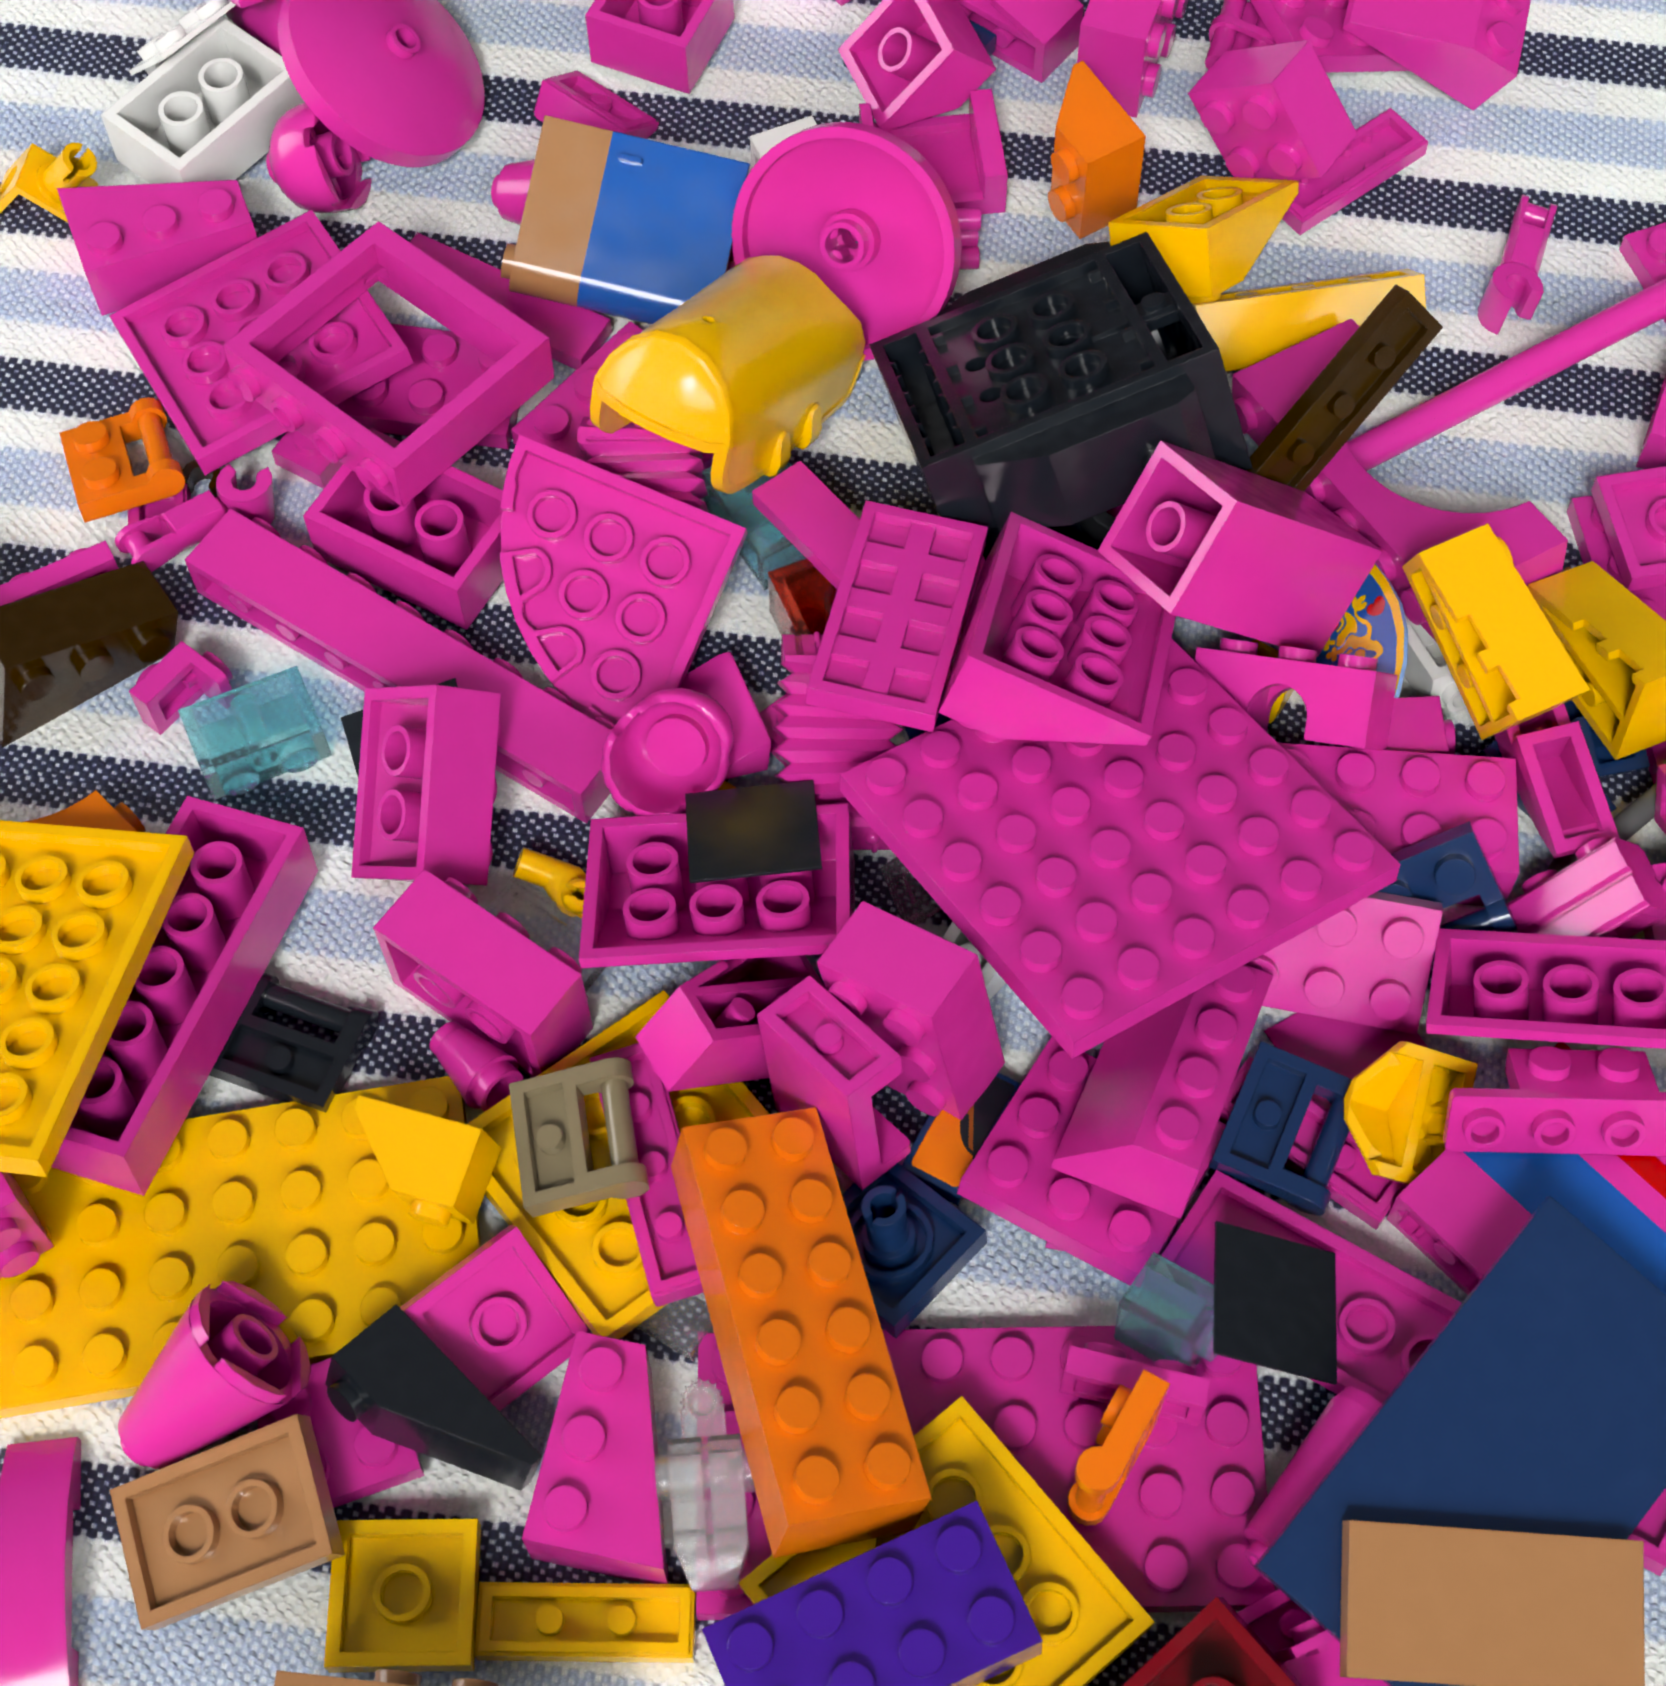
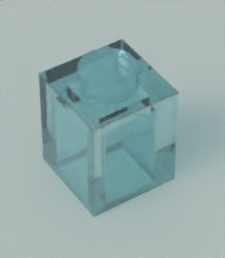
(1167, 1314)

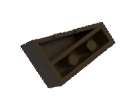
(78, 644)

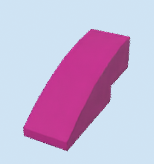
(1558, 781)

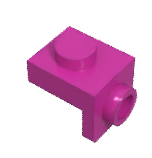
(177, 684)

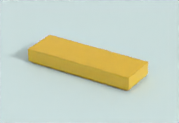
(585, 1622)

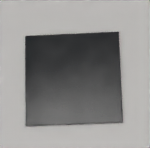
(752, 831)
(1274, 1303)

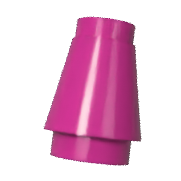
(474, 1065)

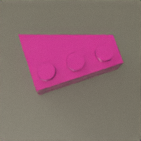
(152, 234)
(711, 1024)

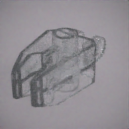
(707, 1487)

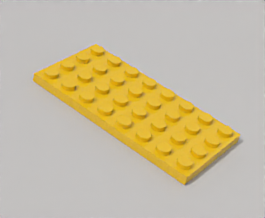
(241, 1197)

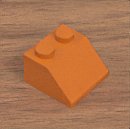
(1094, 156)

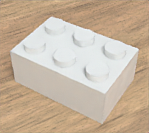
(203, 109)

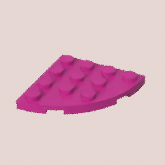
(608, 577)

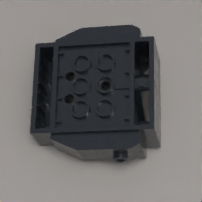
(1059, 387)

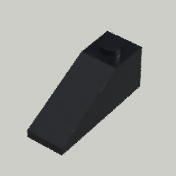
(419, 1399)

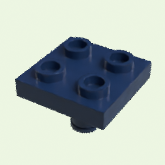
(908, 1243)

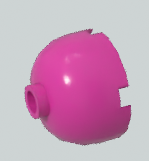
(315, 164)

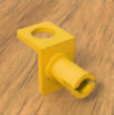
(39, 175)

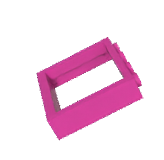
(384, 256)

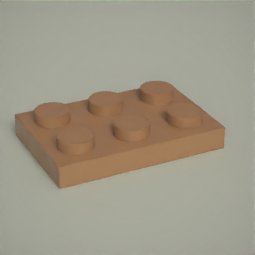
(226, 1522)

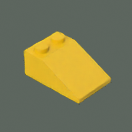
(1210, 229)

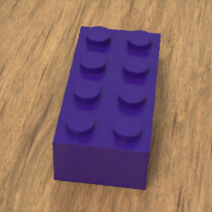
(903, 1614)

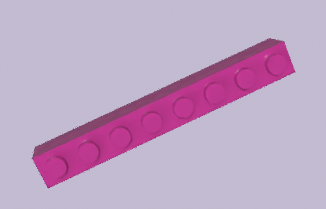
(387, 644)

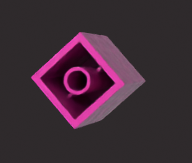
(1238, 550)

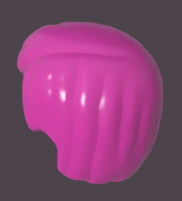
(666, 749)

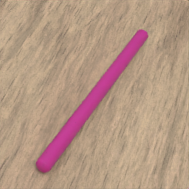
(1510, 377)

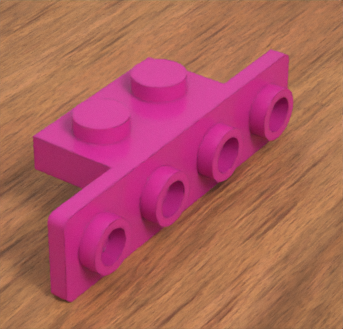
(1563, 1106)

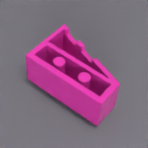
(1030, 33)
(597, 1475)

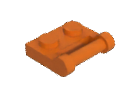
(102, 464)
(1122, 1437)

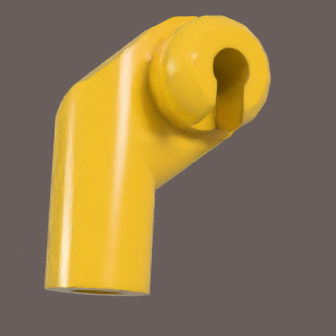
(559, 878)

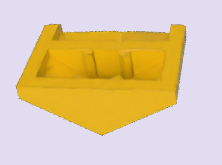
(1401, 1108)

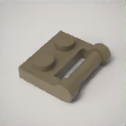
(556, 1142)

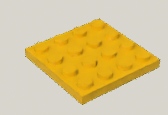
(594, 1245)
(1066, 1586)

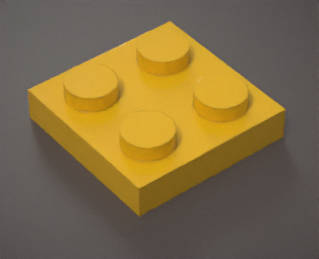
(404, 1596)

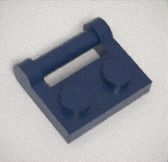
(1450, 871)
(1268, 1121)

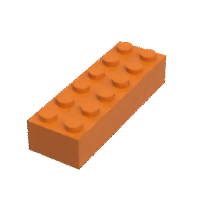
(798, 1333)

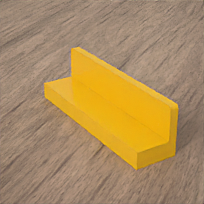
(1271, 319)

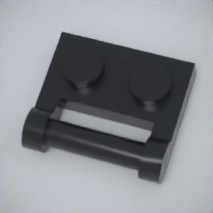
(290, 1062)

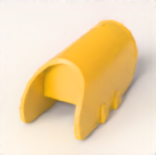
(738, 370)

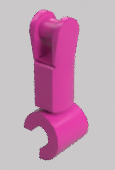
(1517, 279)
(185, 525)

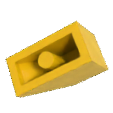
(429, 1160)

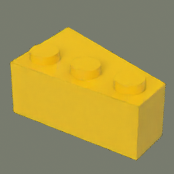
(1492, 632)
(1617, 651)

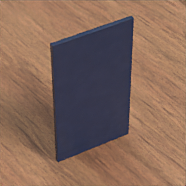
(1516, 1417)

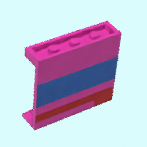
(1476, 1202)

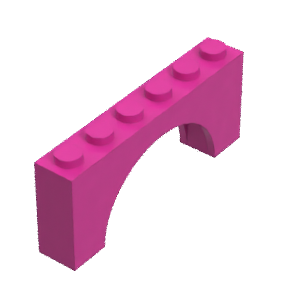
(1389, 521)

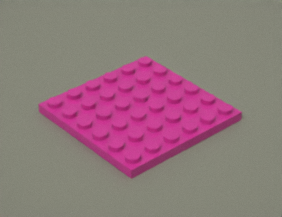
(1116, 868)

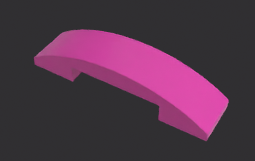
(36, 1557)

